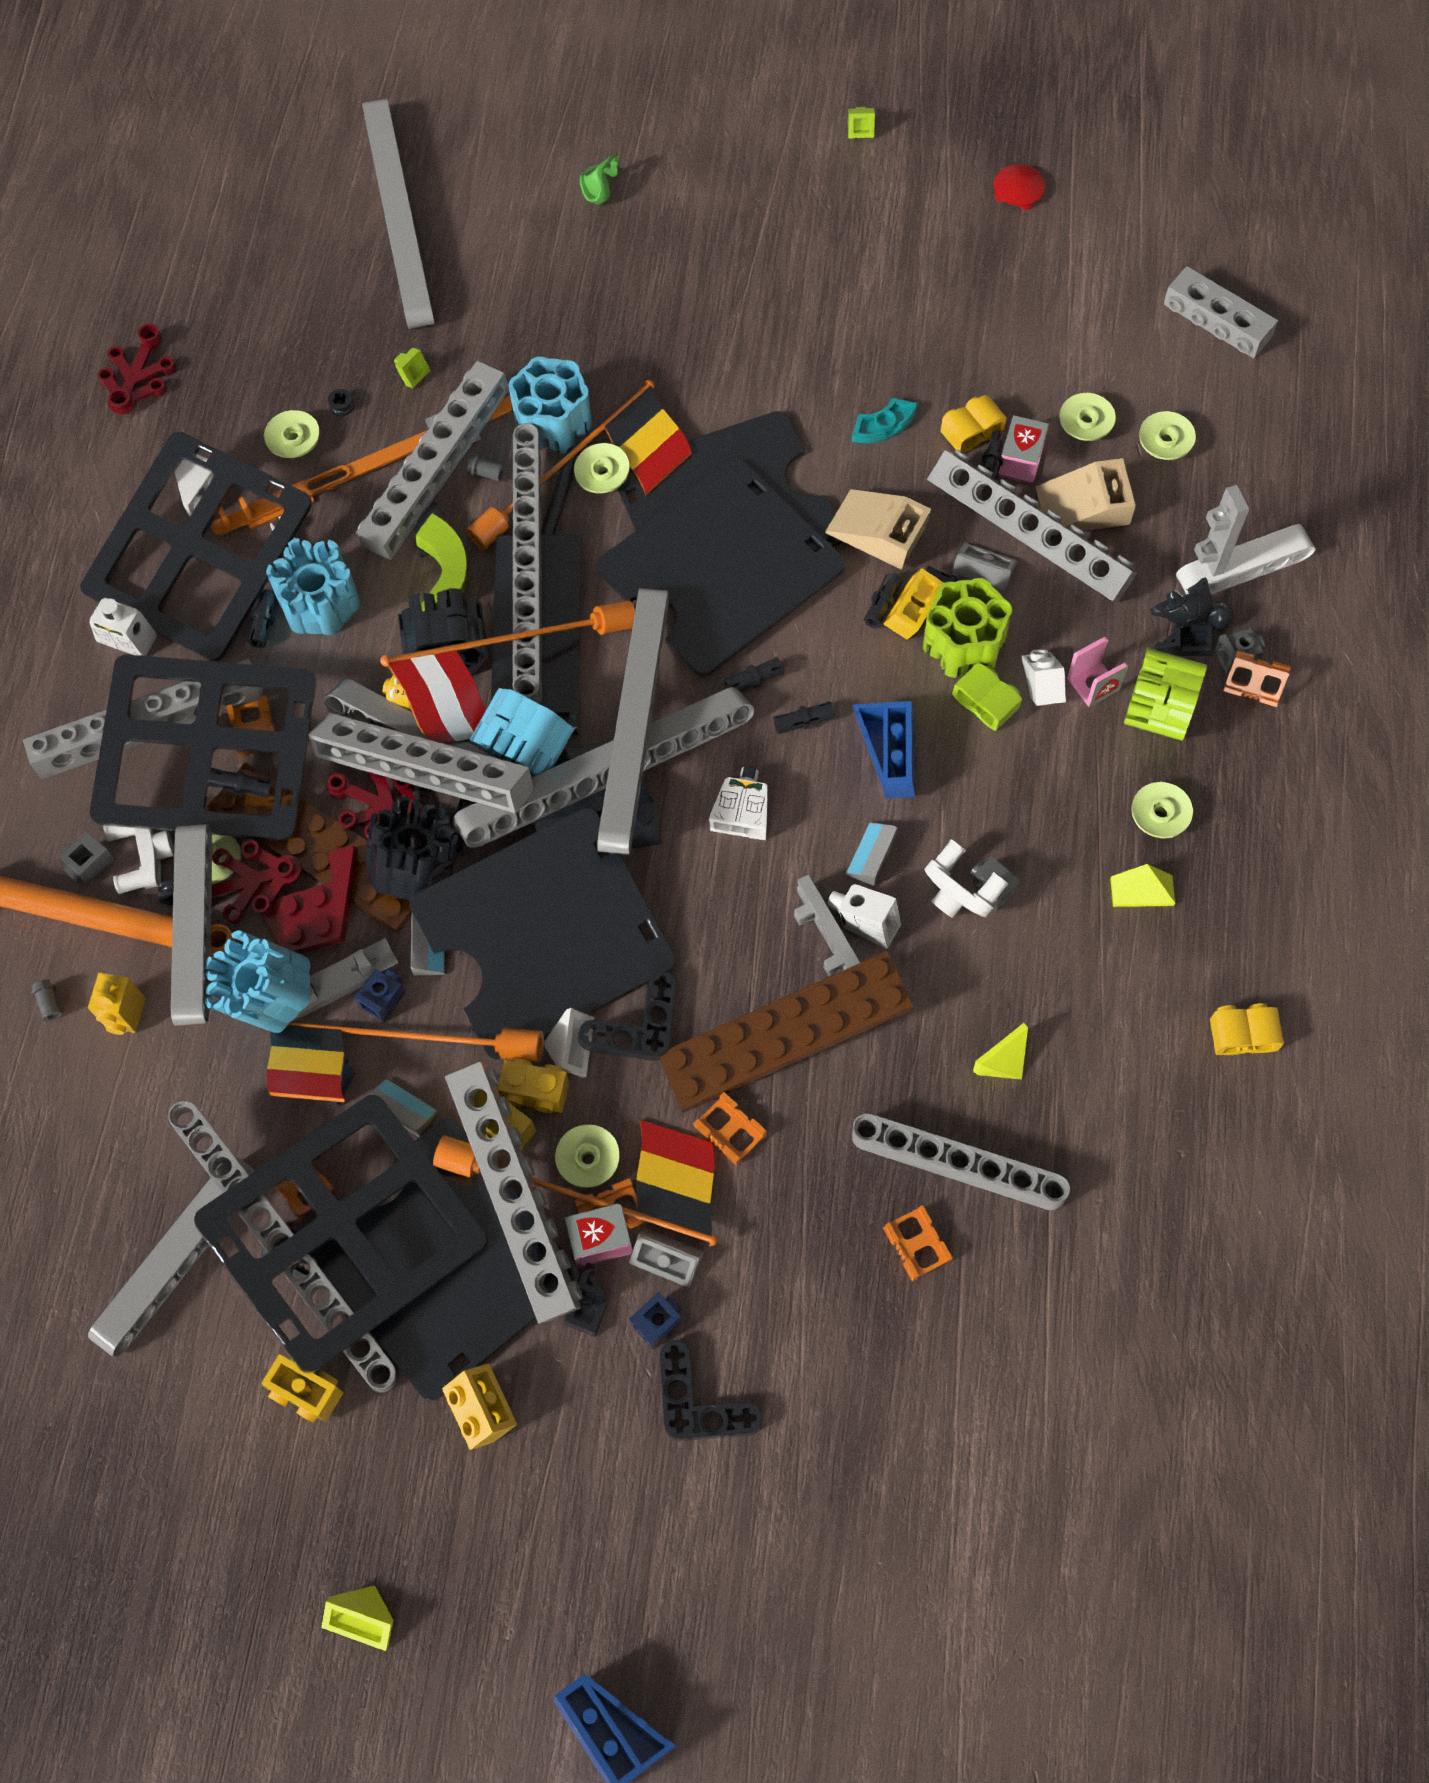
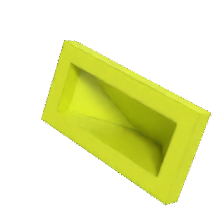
(1142, 888)
(1006, 1057)
(360, 1617)

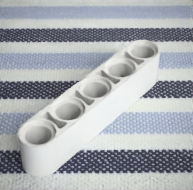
(1252, 559)

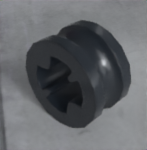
(337, 409)
(166, 889)

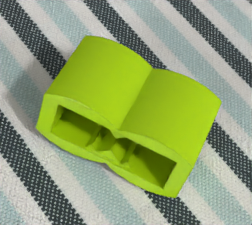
(987, 696)

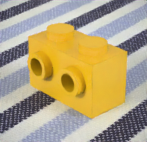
(533, 1085)
(311, 1393)
(479, 1406)

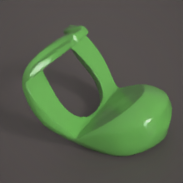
(594, 182)

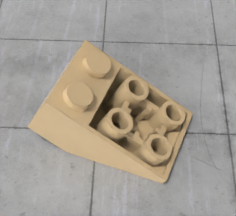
(1090, 496)
(880, 524)

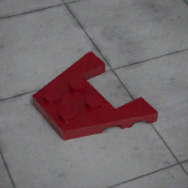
(317, 914)

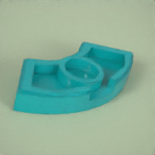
(885, 423)

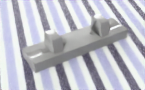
(1225, 526)
(816, 909)
(345, 976)

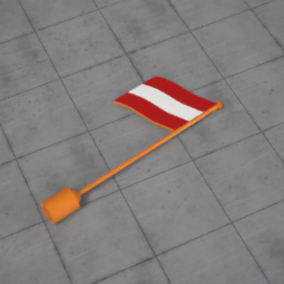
(444, 691)

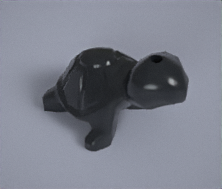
(1194, 608)

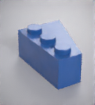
(890, 740)
(609, 1732)

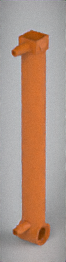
(96, 913)

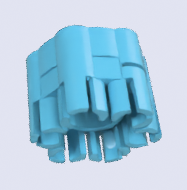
(553, 400)
(314, 587)
(525, 729)
(258, 982)

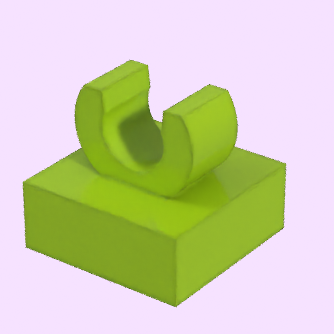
(861, 122)
(412, 367)

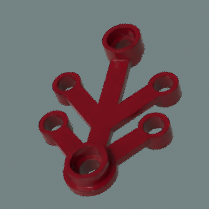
(123, 399)
(377, 803)
(252, 880)

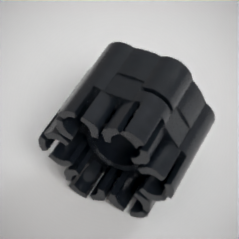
(444, 627)
(409, 850)

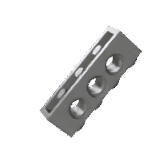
(1220, 312)

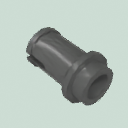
(485, 468)
(46, 1000)

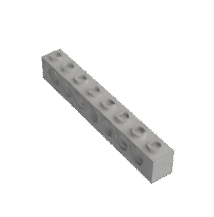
(458, 421)
(946, 477)
(81, 739)
(422, 762)
(463, 1088)

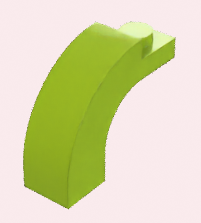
(446, 547)

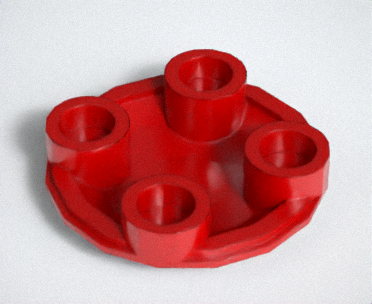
(1019, 185)

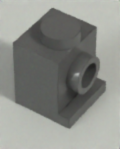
(1242, 641)
(86, 858)
(983, 872)

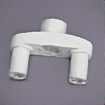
(151, 851)
(952, 894)

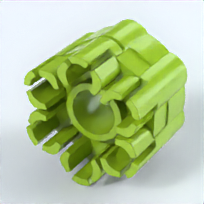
(959, 644)
(1165, 694)

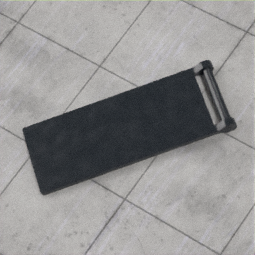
(559, 606)

